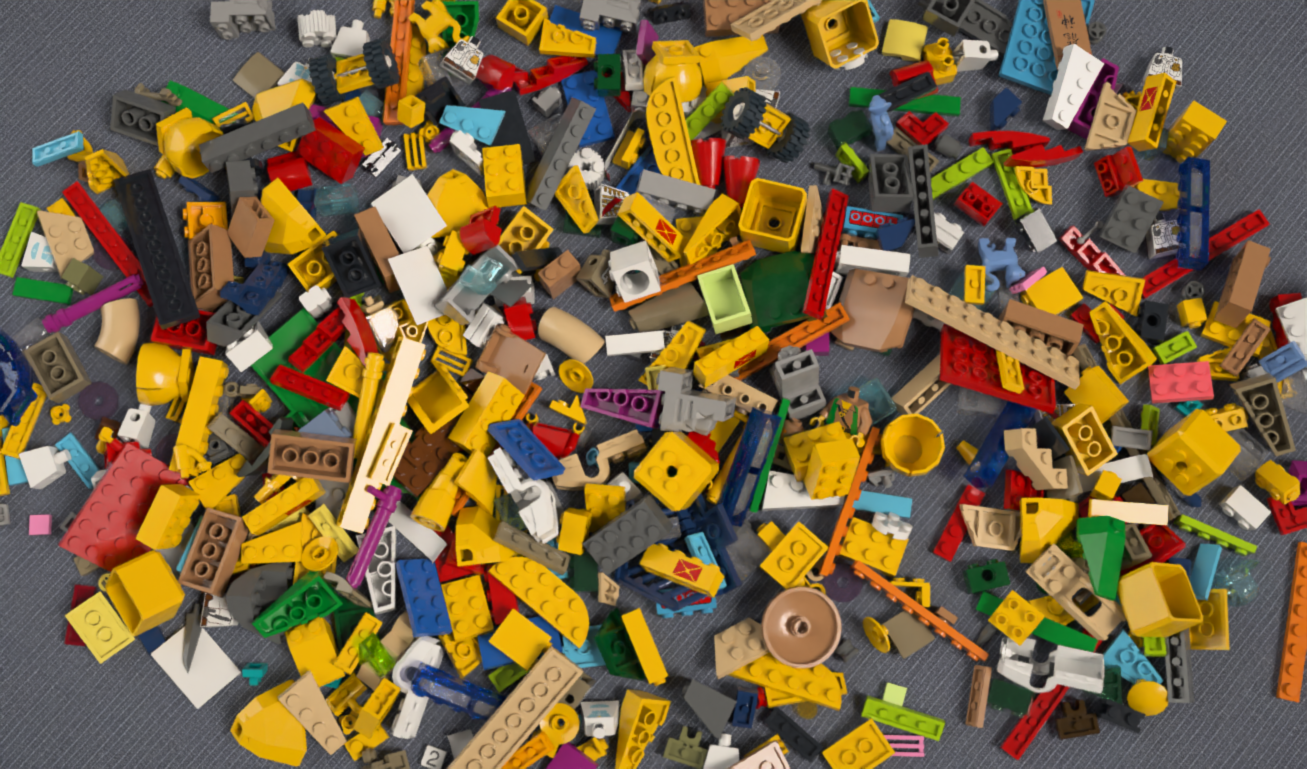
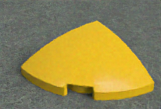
(1034, 183)

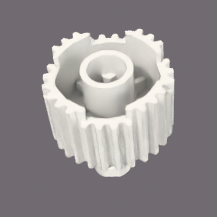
(317, 29)
(589, 160)

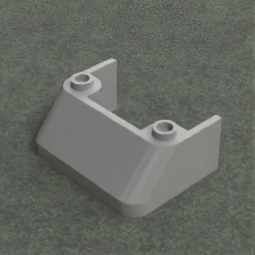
(460, 302)

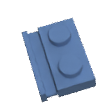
(1284, 361)

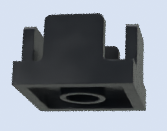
(437, 97)

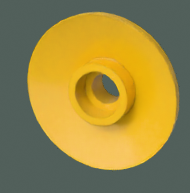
(575, 375)
(319, 553)
(876, 634)
(557, 733)

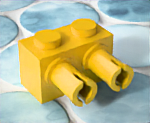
(941, 60)
(574, 530)

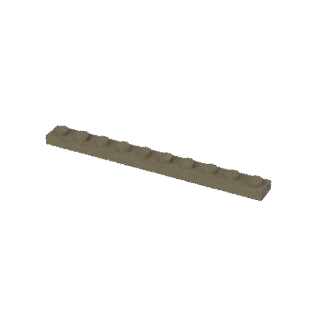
(1156, 486)

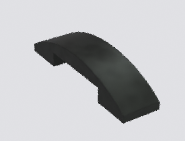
(254, 467)

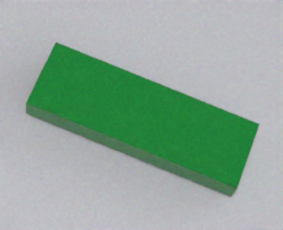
(42, 291)

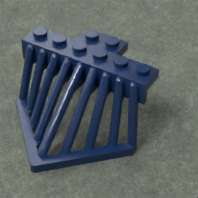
(694, 519)

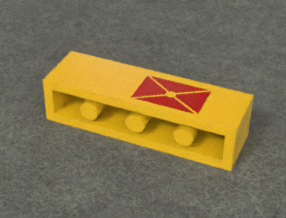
(1151, 112)
(652, 227)
(730, 357)
(283, 505)
(682, 570)

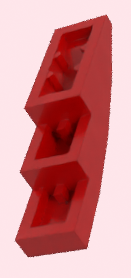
(555, 71)
(1012, 139)
(1039, 157)
(1088, 253)
(356, 323)
(319, 341)

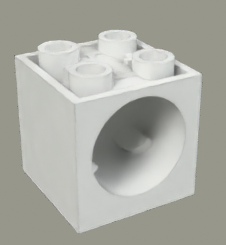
(634, 258)

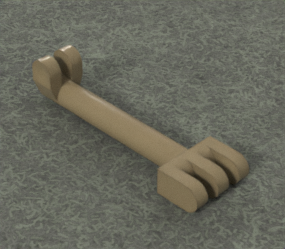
(164, 95)

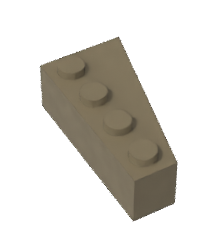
(1265, 408)

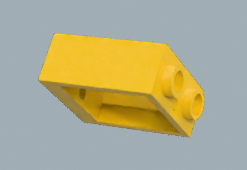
(376, 708)

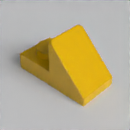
(575, 412)

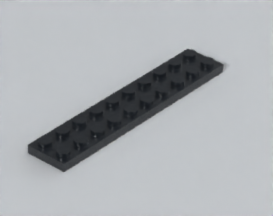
(156, 249)

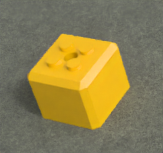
(851, 25)
(770, 202)
(1194, 452)
(693, 468)
(144, 592)
(1158, 600)

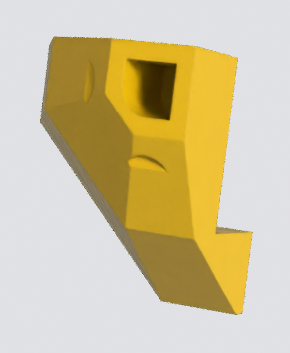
(282, 98)
(456, 200)
(293, 225)
(407, 326)
(1044, 523)
(476, 539)
(271, 729)

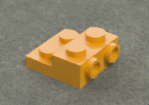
(201, 215)

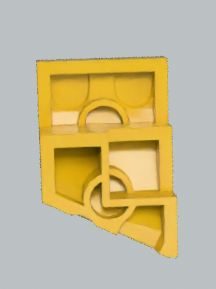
(479, 480)

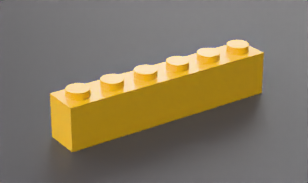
(201, 409)

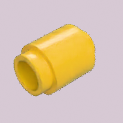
(163, 168)

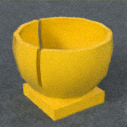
(674, 59)
(180, 141)
(163, 374)
(912, 445)

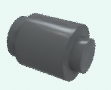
(948, 146)

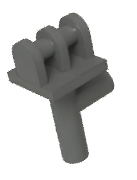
(838, 172)

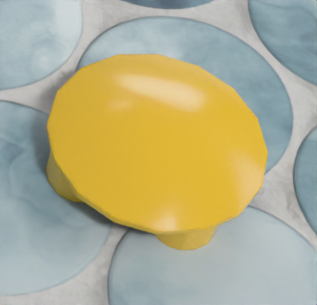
(1148, 697)

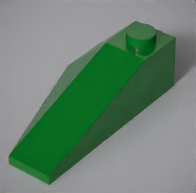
(467, 16)
(197, 103)
(1103, 549)
(302, 602)

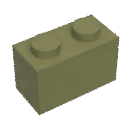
(81, 277)

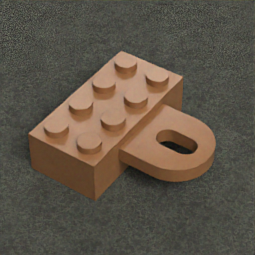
(722, 13)

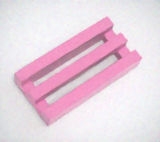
(1028, 280)
(903, 737)

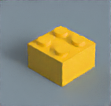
(522, 19)

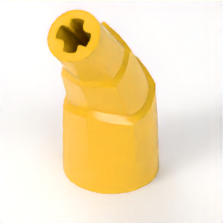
(438, 498)

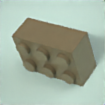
(57, 367)

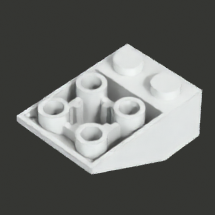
(249, 347)

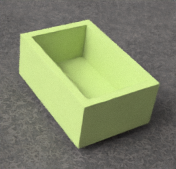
(724, 299)

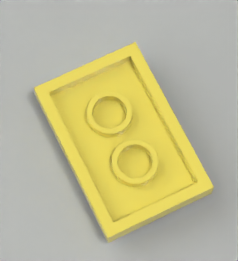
(100, 627)

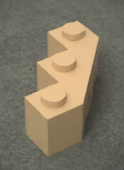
(1032, 461)
(396, 644)

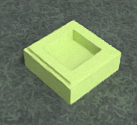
(894, 694)

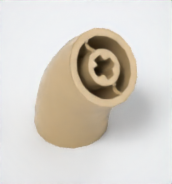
(119, 329)
(569, 335)

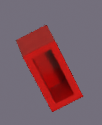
(519, 319)

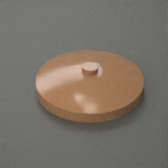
(801, 627)

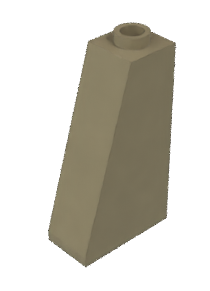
(668, 309)

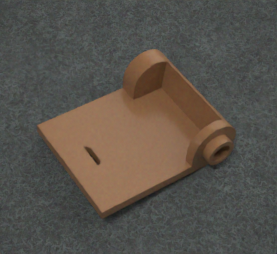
(510, 358)

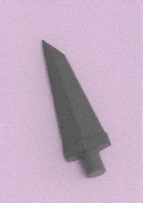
(192, 635)

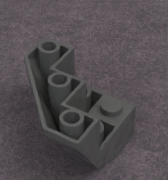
(257, 591)

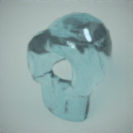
(1238, 582)

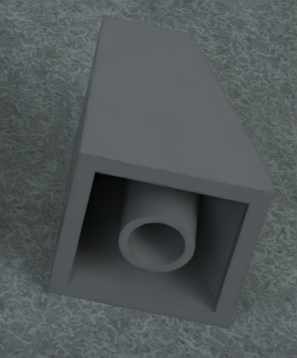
(709, 705)

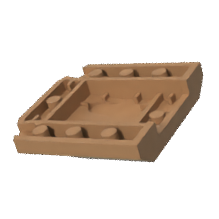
(875, 311)

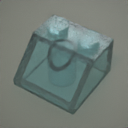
(337, 200)

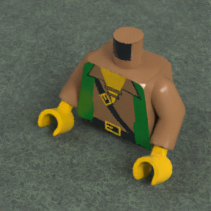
(851, 414)

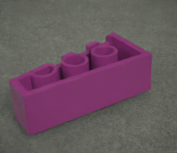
(1084, 116)
(631, 405)

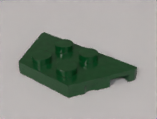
(347, 618)
(618, 648)

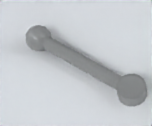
(1099, 224)

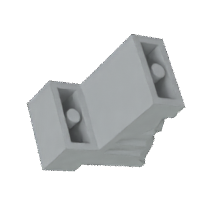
(610, 13)
(242, 16)
(797, 379)
(690, 408)

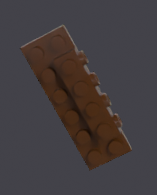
(427, 455)

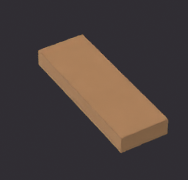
(1244, 347)
(978, 696)

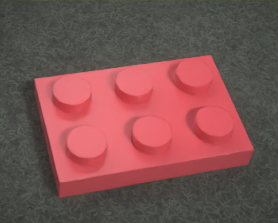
(1180, 382)

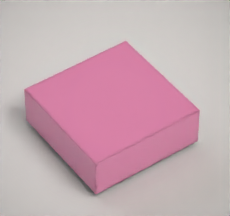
(40, 524)

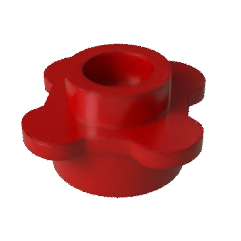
(761, 701)

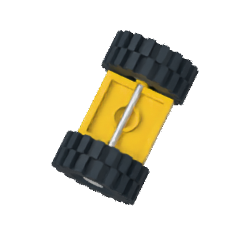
(335, 79)
(777, 131)

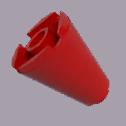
(709, 160)
(738, 176)

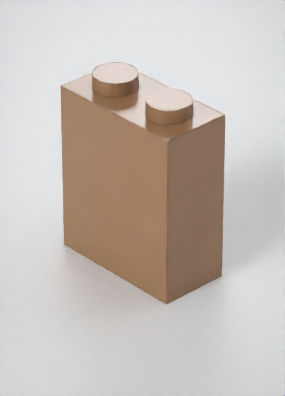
(250, 227)
(559, 274)

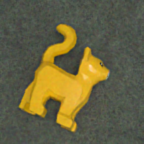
(435, 24)

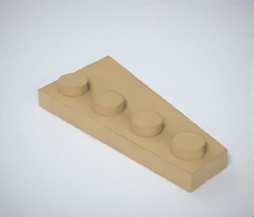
(312, 711)

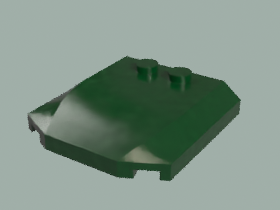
(778, 289)

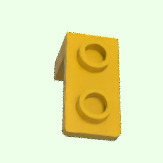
(260, 401)
(922, 596)
(594, 748)

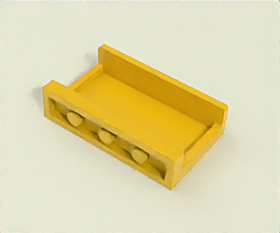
(437, 399)

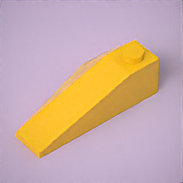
(727, 56)
(103, 168)
(716, 227)
(1122, 347)
(638, 721)

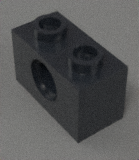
(1157, 313)

